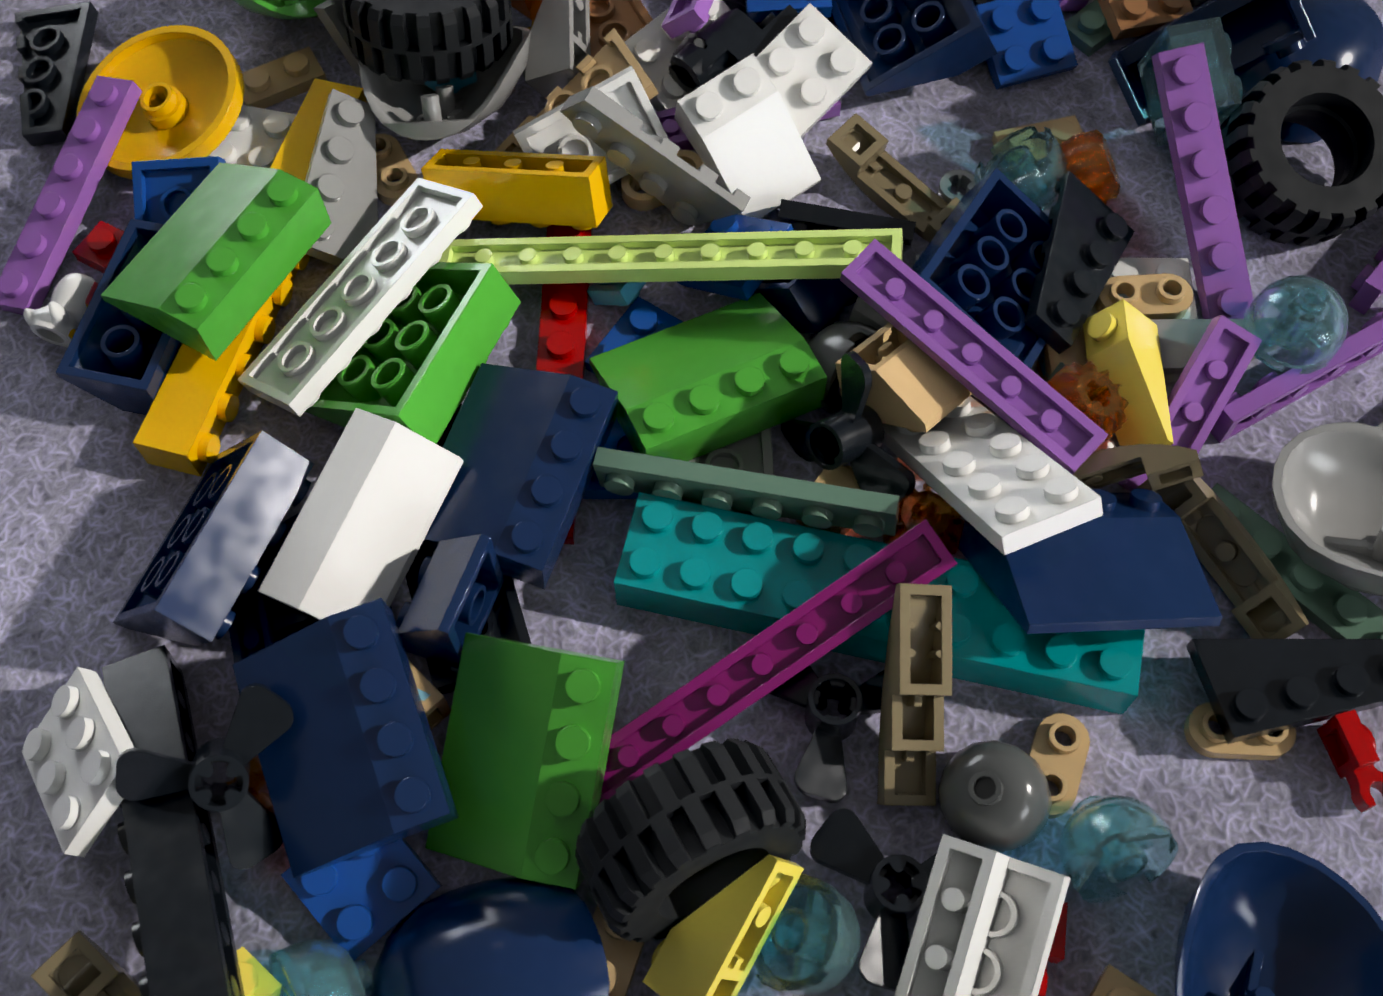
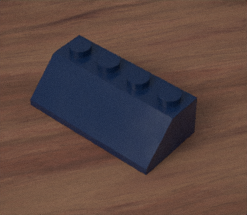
(112, 350)

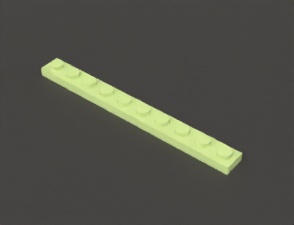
(673, 256)

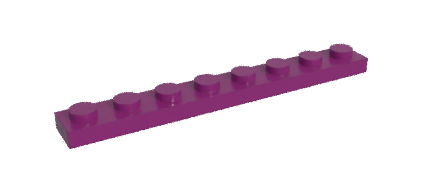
(774, 655)

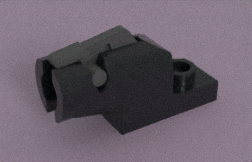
(723, 44)

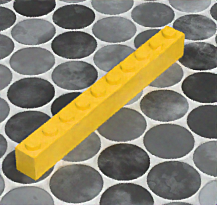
(204, 393)

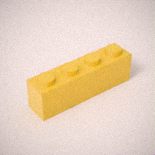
(528, 186)

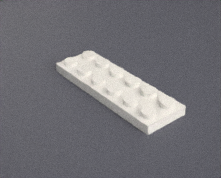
(359, 295)
(995, 477)

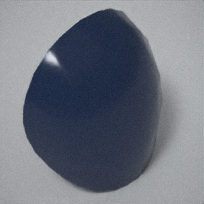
(1344, 33)
(1277, 928)
(495, 942)

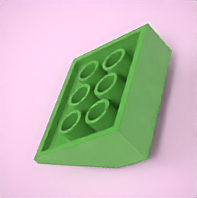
(221, 255)
(425, 351)
(711, 380)
(526, 756)

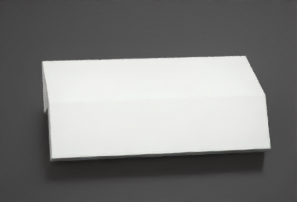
(362, 518)
(982, 925)

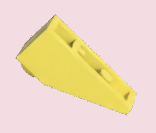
(1129, 348)
(723, 937)

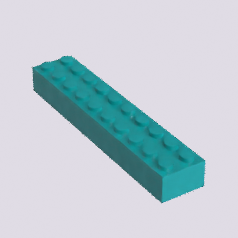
(756, 570)

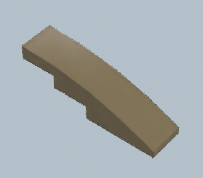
(913, 694)

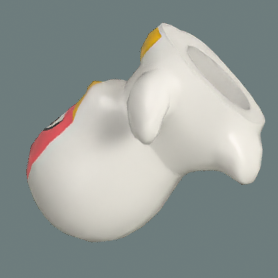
(62, 315)

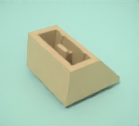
(906, 383)

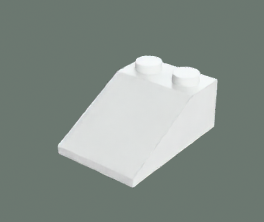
(747, 137)

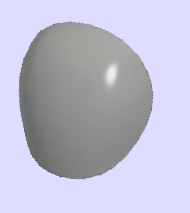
(431, 115)
(1332, 502)

